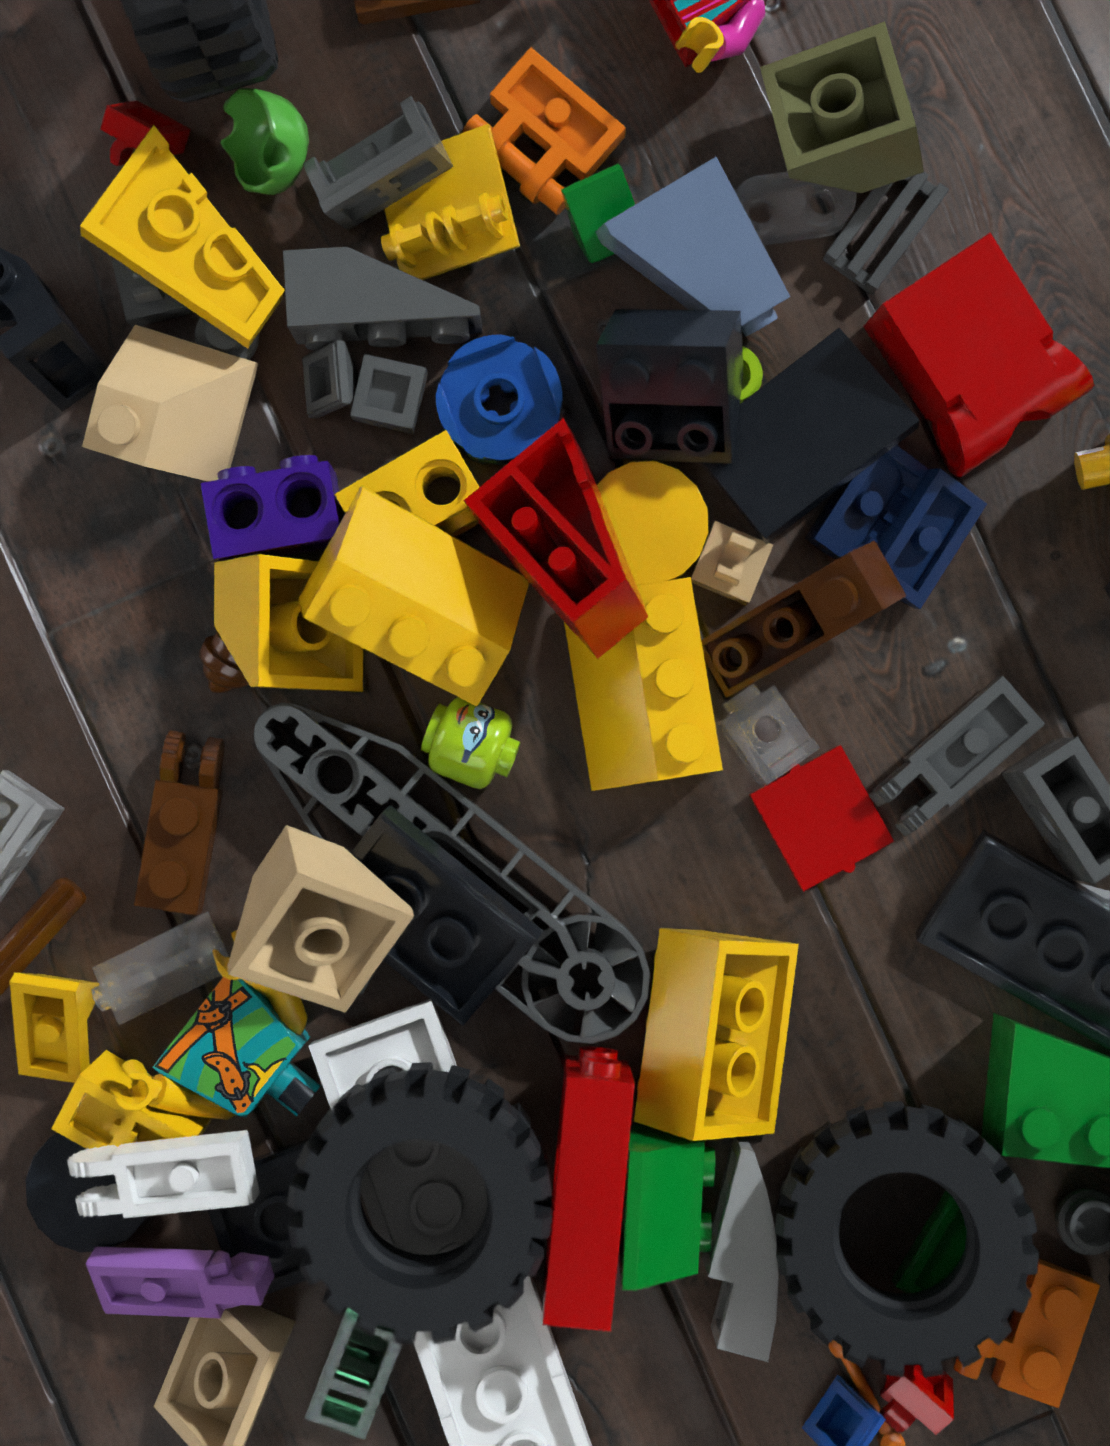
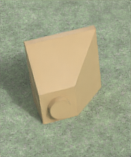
(171, 405)
(315, 922)

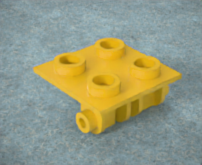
(456, 215)

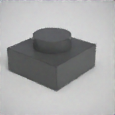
(389, 394)

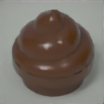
(220, 666)

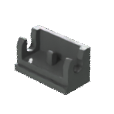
(380, 168)

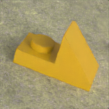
(51, 1025)

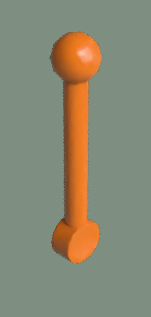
(887, 1435)

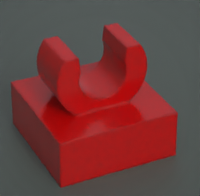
(131, 123)
(918, 1398)

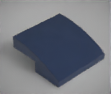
(911, 514)

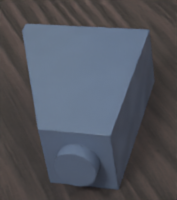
(699, 247)

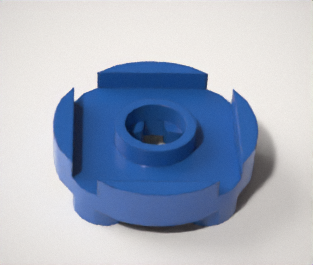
(466, 385)

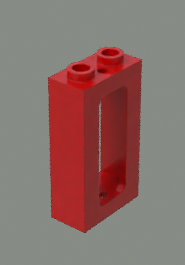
(588, 1190)

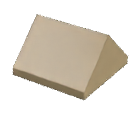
(223, 1375)

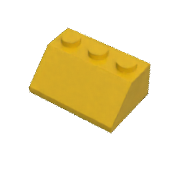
(416, 597)
(648, 696)
(715, 1034)

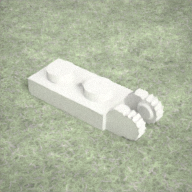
(168, 1175)

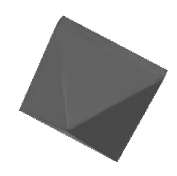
(329, 379)

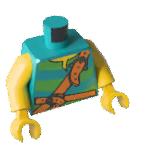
(228, 1055)

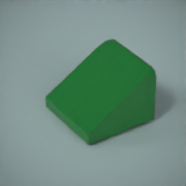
(592, 204)

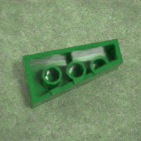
(1046, 1097)

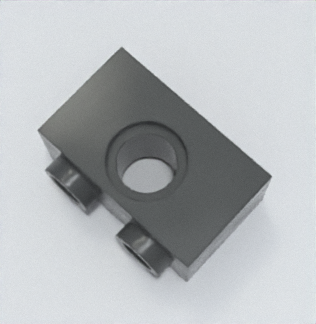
(1067, 805)

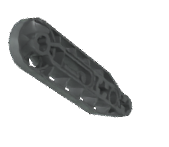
(570, 934)

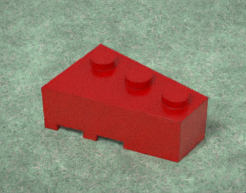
(559, 536)

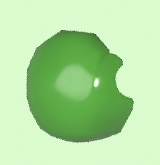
(266, 140)

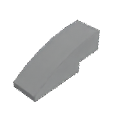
(743, 1258)

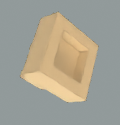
(731, 563)

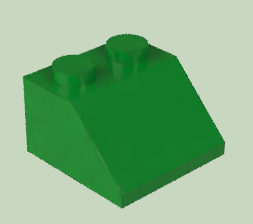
(663, 1208)

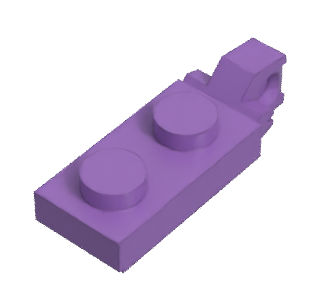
(177, 1281)

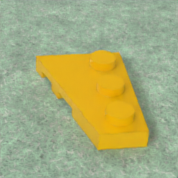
(175, 238)

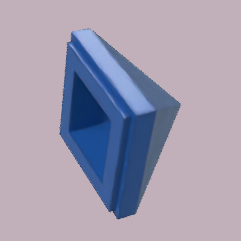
(843, 1417)

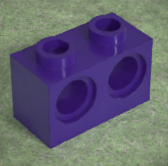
(275, 528)

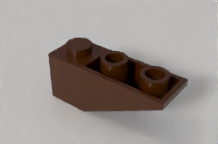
(801, 618)

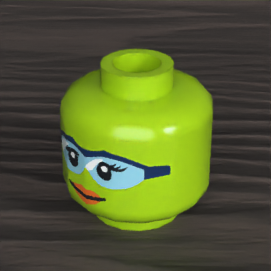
(470, 743)

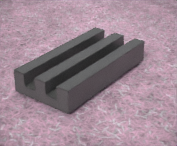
(853, 269)

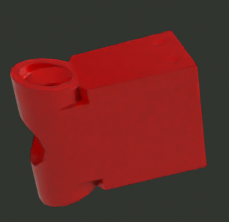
(976, 354)

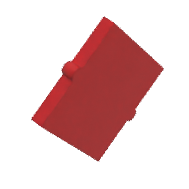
(821, 818)

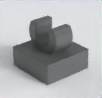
(142, 300)

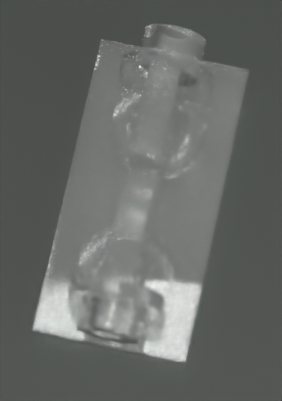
(159, 969)

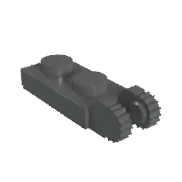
(961, 752)

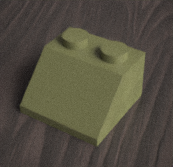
(844, 113)

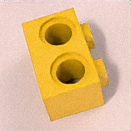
(407, 480)

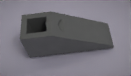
(358, 298)

